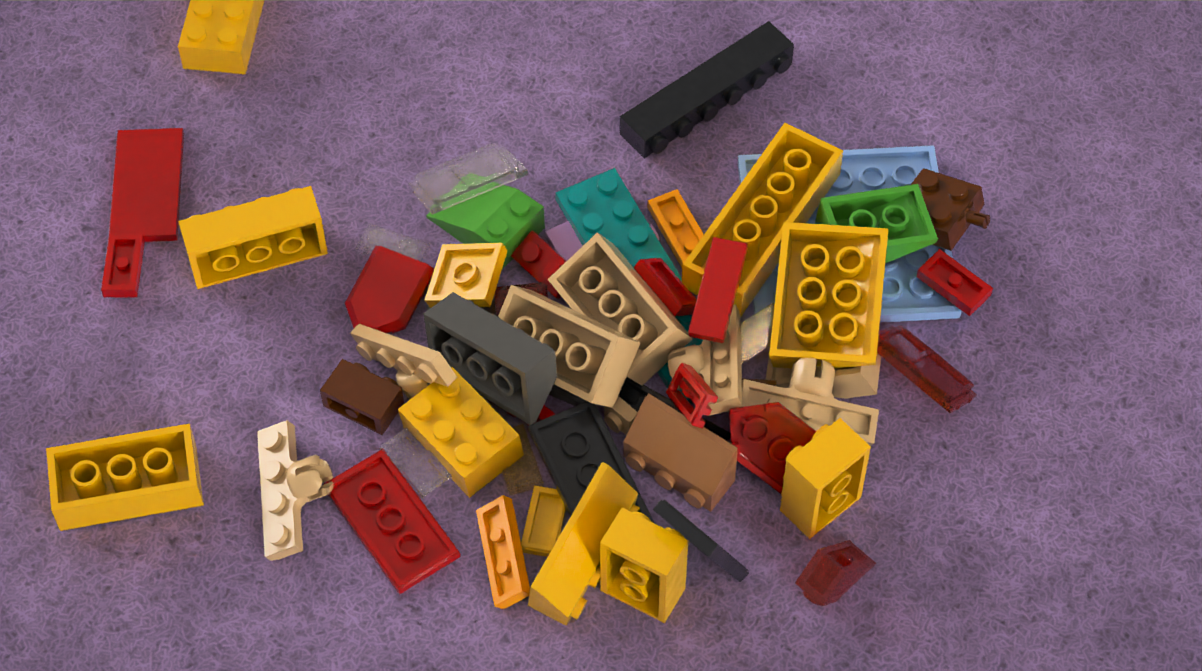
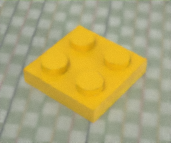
(467, 271)

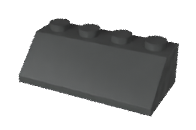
(492, 356)

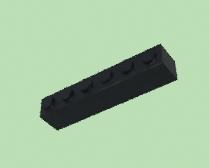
(706, 90)

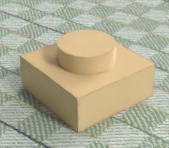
(620, 416)

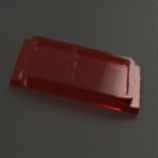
(925, 368)

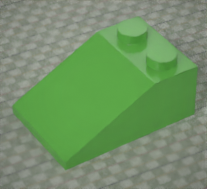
(894, 208)
(493, 217)

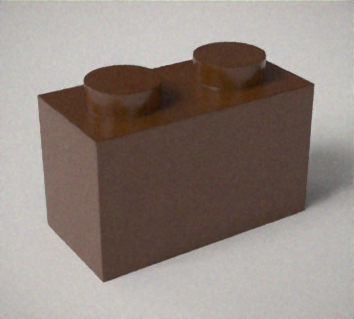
(362, 396)

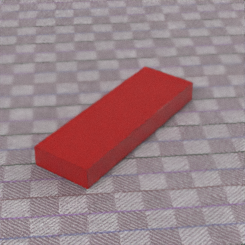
(718, 290)

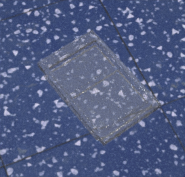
(466, 177)

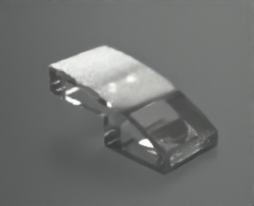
(415, 463)

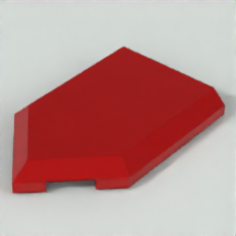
(388, 290)
(765, 439)

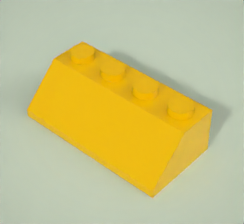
(576, 554)

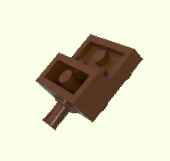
(951, 206)

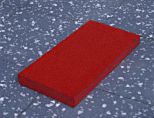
(147, 183)
(392, 521)

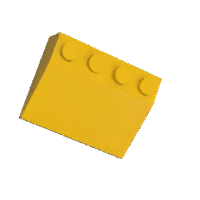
(828, 295)

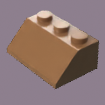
(680, 454)

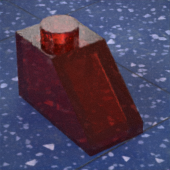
(833, 572)

